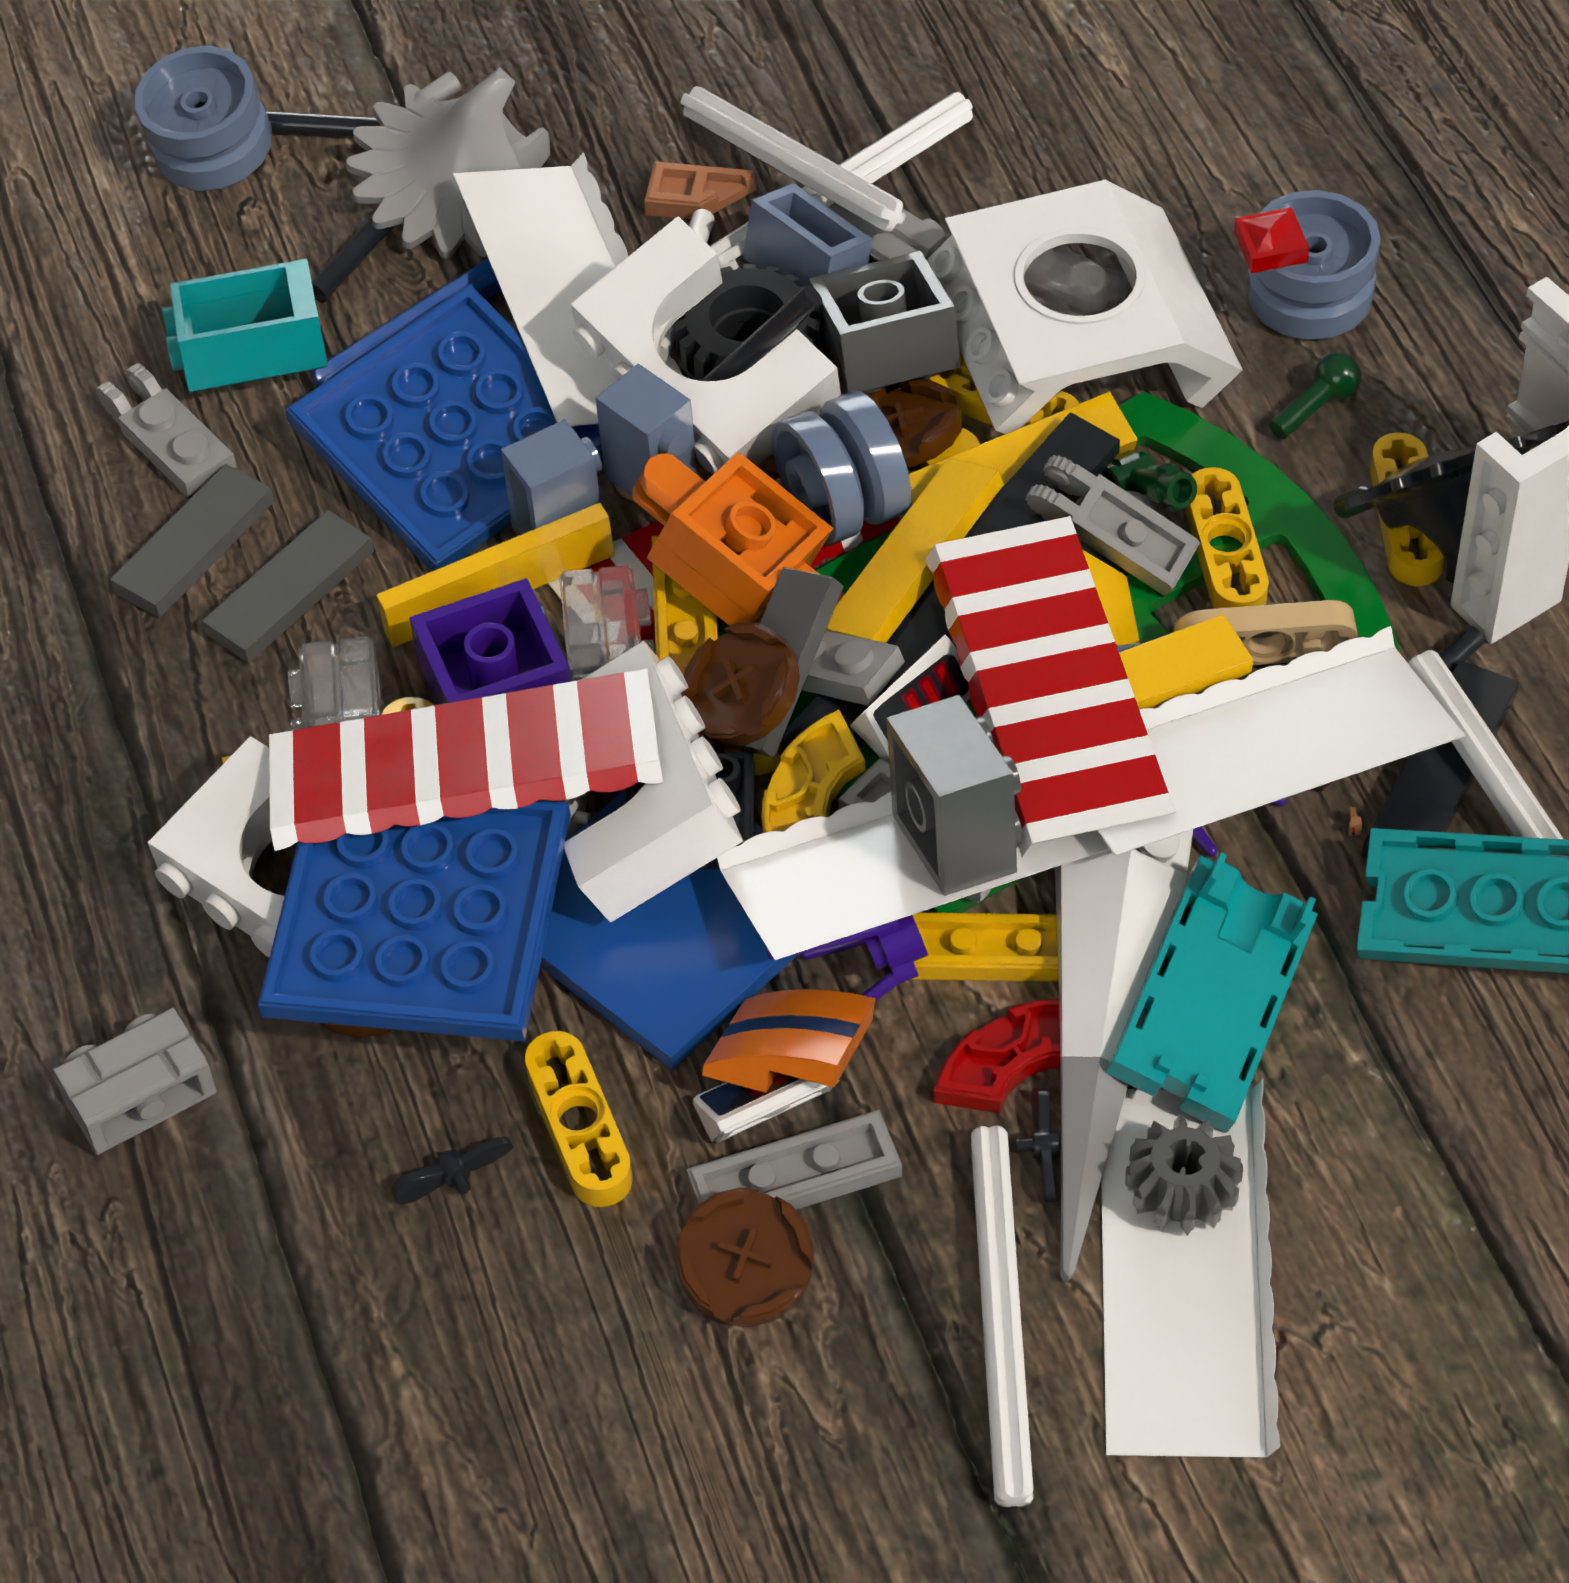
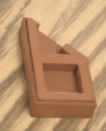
(685, 188)

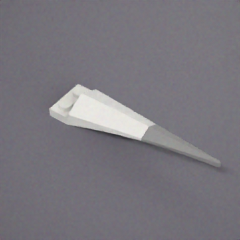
(1107, 937)

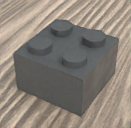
(887, 323)
(954, 794)

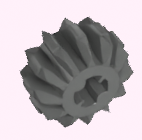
(1183, 1174)

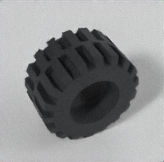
(733, 313)

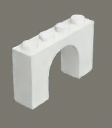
(639, 302)
(666, 825)
(216, 843)

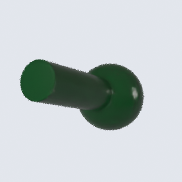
(1334, 378)

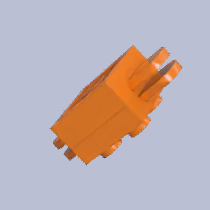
(729, 513)

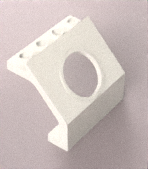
(1030, 353)
(1518, 504)

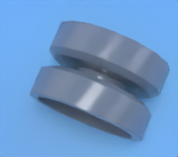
(203, 118)
(1338, 281)
(843, 464)

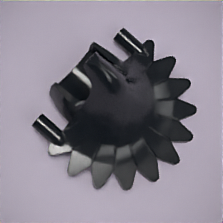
(1431, 494)

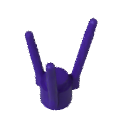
(888, 944)

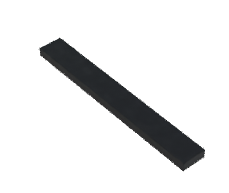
(926, 620)

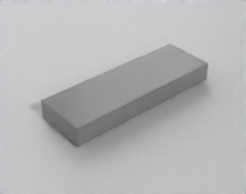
(807, 1165)

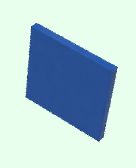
(426, 426)
(420, 925)
(664, 967)

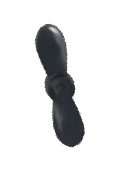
(1043, 1142)
(449, 1169)

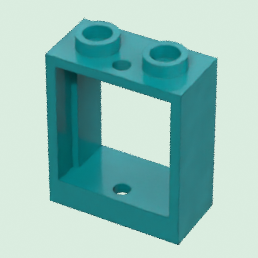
(244, 325)

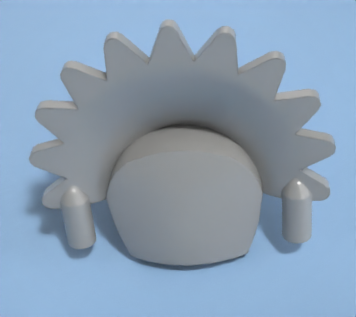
(422, 145)

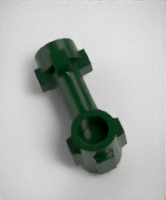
(1163, 484)

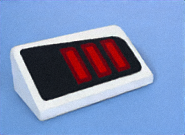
(925, 682)
(734, 1108)

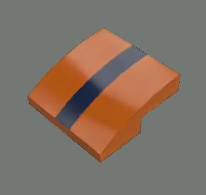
(792, 1034)

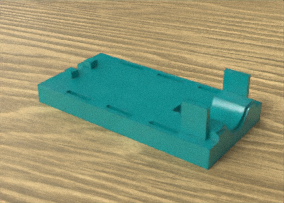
(1467, 901)
(1213, 993)

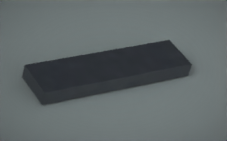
(1438, 777)

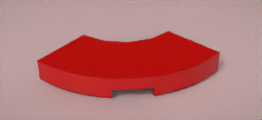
(1000, 1056)

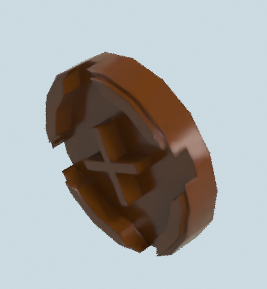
(921, 417)
(742, 684)
(744, 1257)

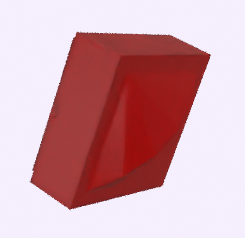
(1271, 240)

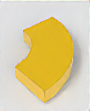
(811, 773)

